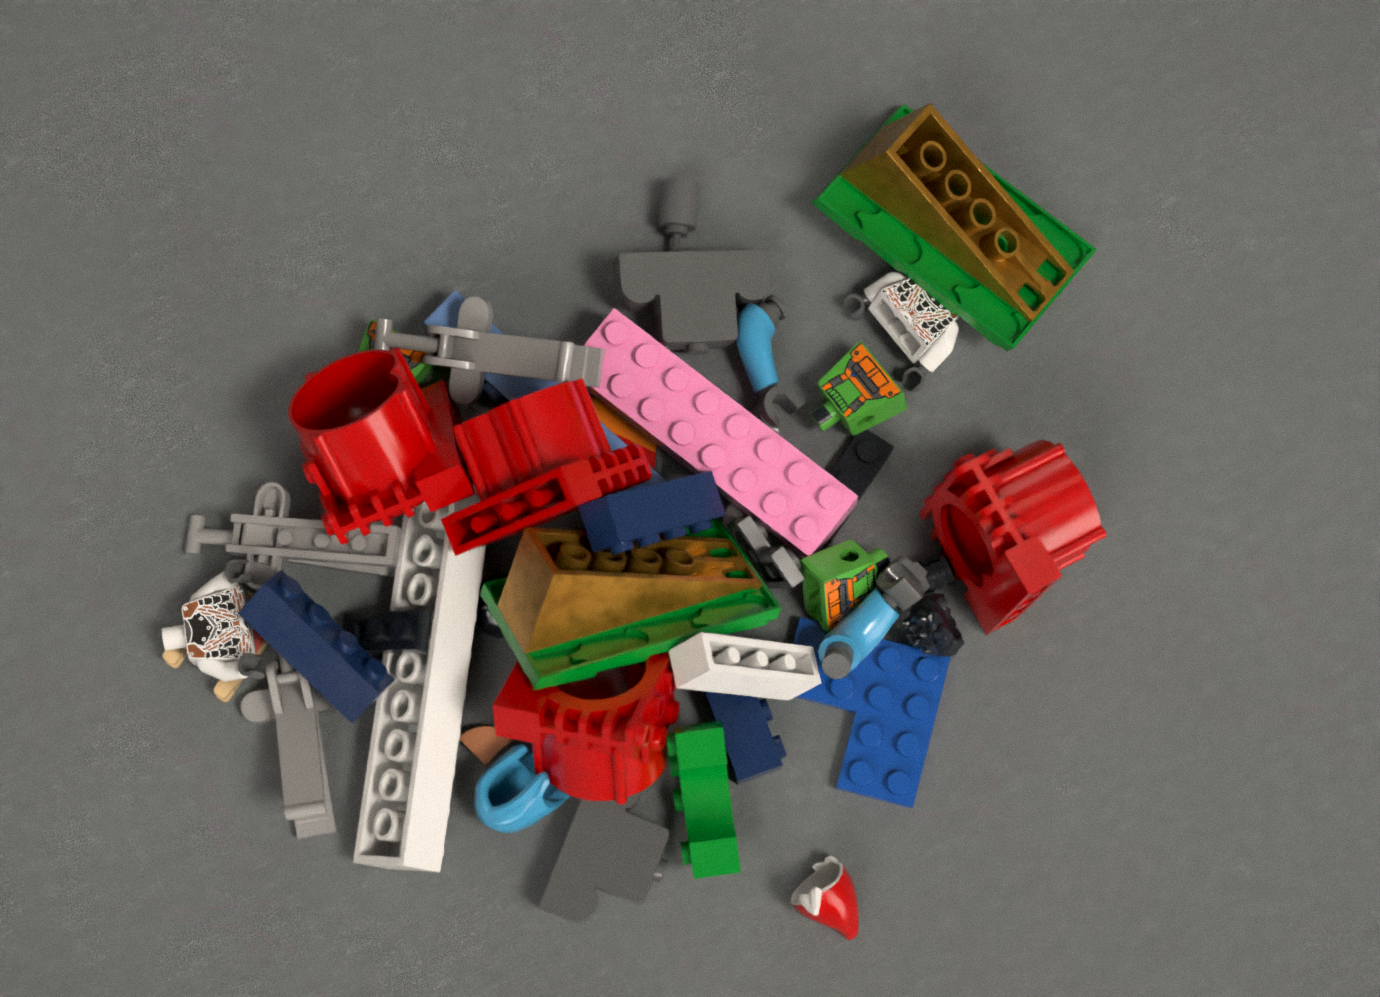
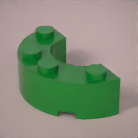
(700, 761)

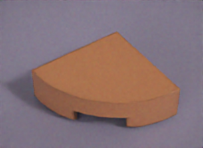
(484, 743)

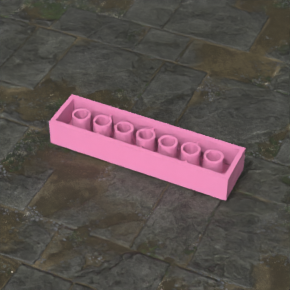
(715, 433)

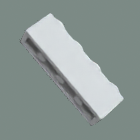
(744, 666)

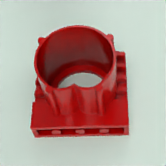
(377, 441)
(537, 464)
(1012, 526)
(597, 733)

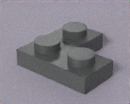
(774, 564)

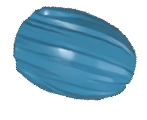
(512, 793)

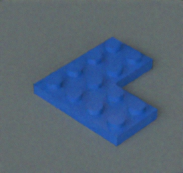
(894, 708)

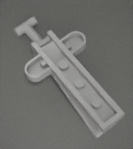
(475, 350)
(273, 539)
(302, 755)

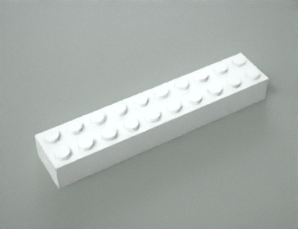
(422, 710)

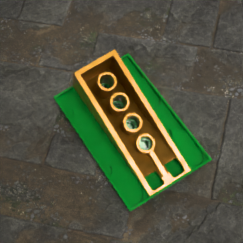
(954, 225)
(597, 611)

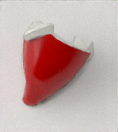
(829, 898)

